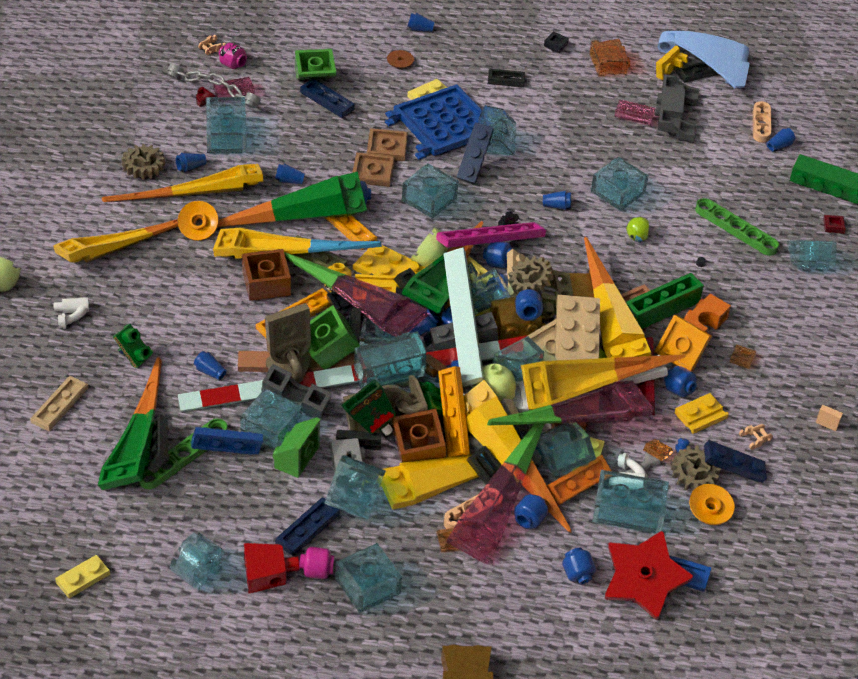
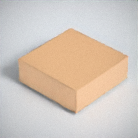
(829, 417)

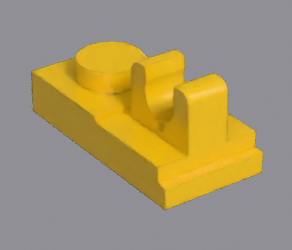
(670, 61)

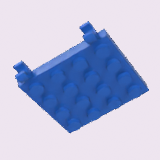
(438, 120)

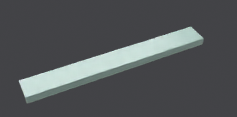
(463, 317)

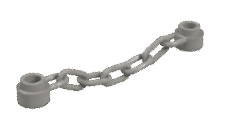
(176, 71)

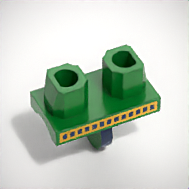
(132, 345)

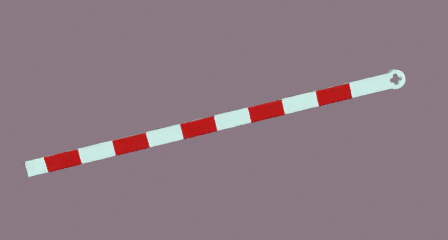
(322, 378)

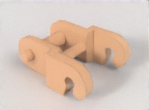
(208, 42)
(754, 430)

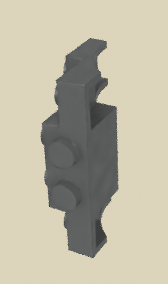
(671, 107)

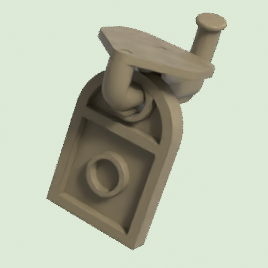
(289, 340)
(399, 399)

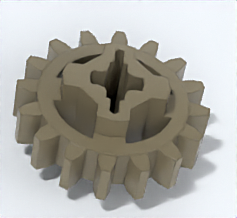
(143, 161)
(531, 274)
(692, 469)

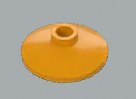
(191, 213)
(714, 497)

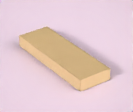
(59, 403)

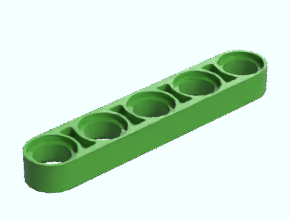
(732, 219)
(177, 461)

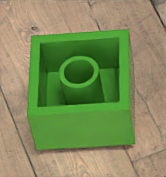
(331, 338)

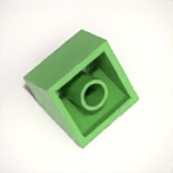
(314, 64)
(298, 447)

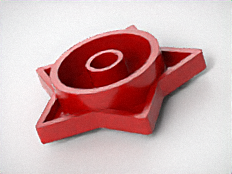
(647, 590)

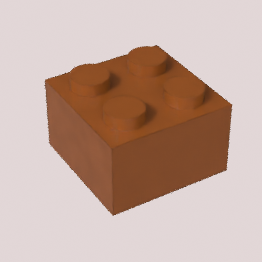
(266, 274)
(419, 436)

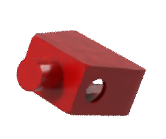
(267, 566)

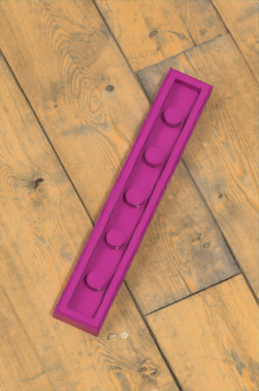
(490, 234)

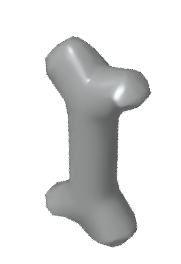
(648, 462)

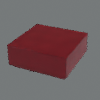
(834, 224)

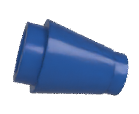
(420, 23)
(782, 139)
(190, 161)
(288, 174)
(557, 200)
(209, 365)

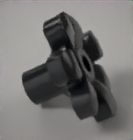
(508, 219)

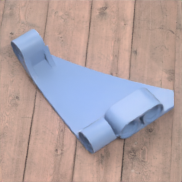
(721, 54)

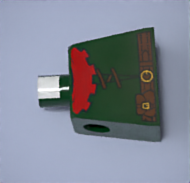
(371, 409)

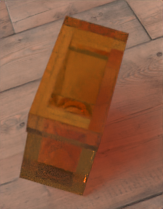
(609, 57)

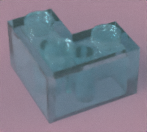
(486, 288)

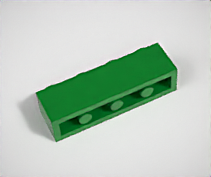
(825, 178)
(666, 300)

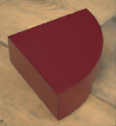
(201, 96)

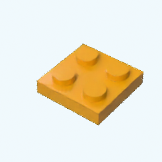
(683, 338)

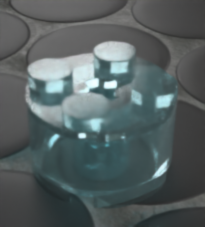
(197, 560)

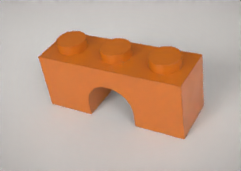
(709, 312)

